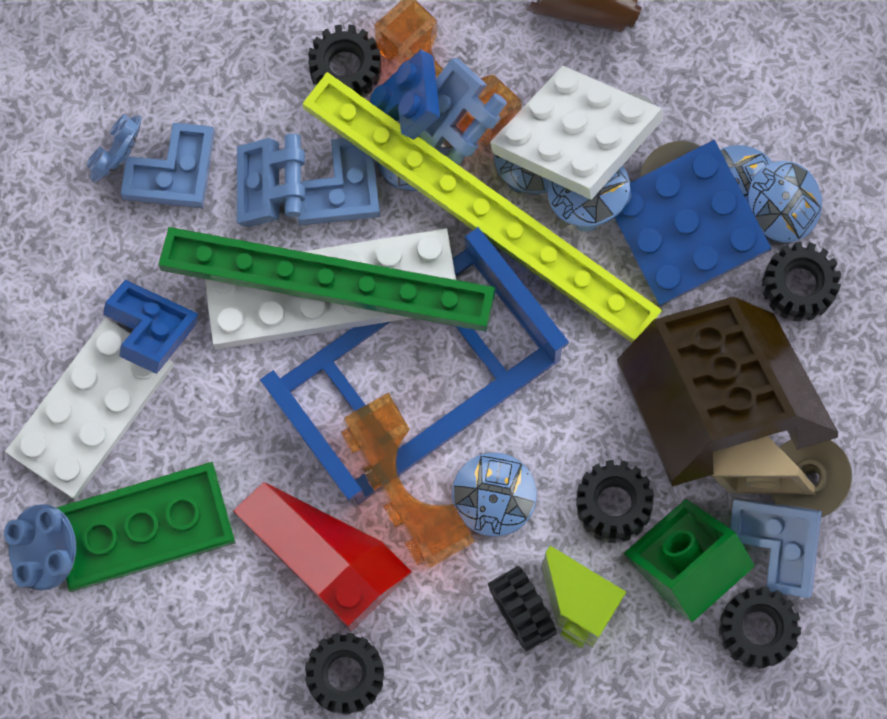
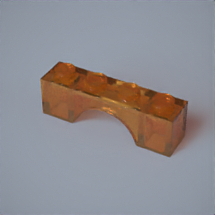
(413, 28)
(432, 529)

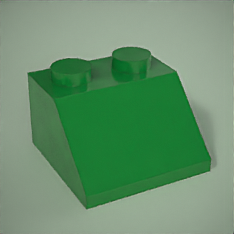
(690, 559)

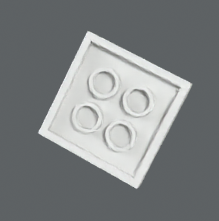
(577, 131)

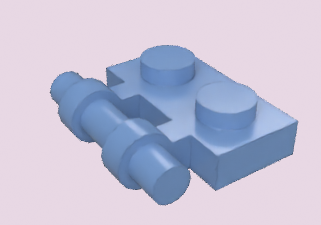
(458, 93)
(259, 180)

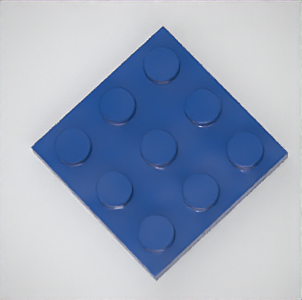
(690, 224)

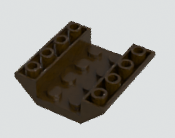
(719, 382)

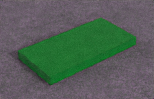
(147, 526)

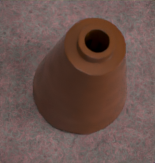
(603, 14)

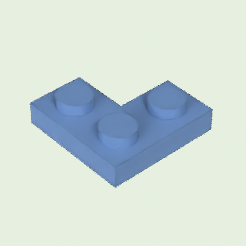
(181, 177)
(347, 195)
(790, 535)

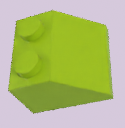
(578, 598)

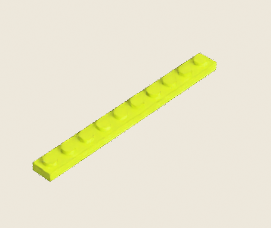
(481, 207)

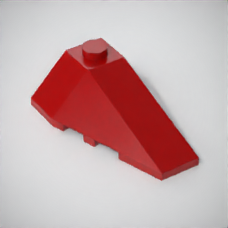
(332, 559)

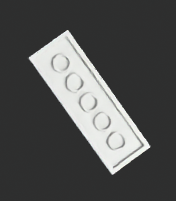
(254, 315)

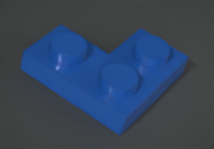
(410, 95)
(156, 322)

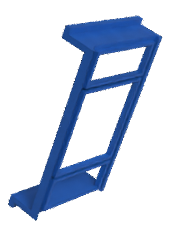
(518, 301)

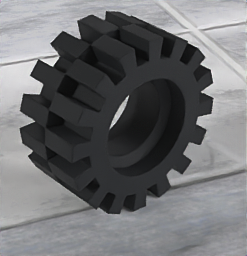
(350, 42)
(812, 261)
(621, 477)
(522, 608)
(781, 613)
(320, 662)

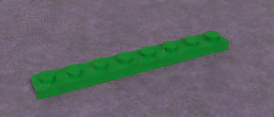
(327, 279)

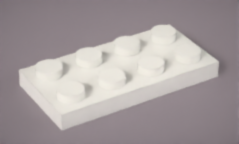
(86, 412)

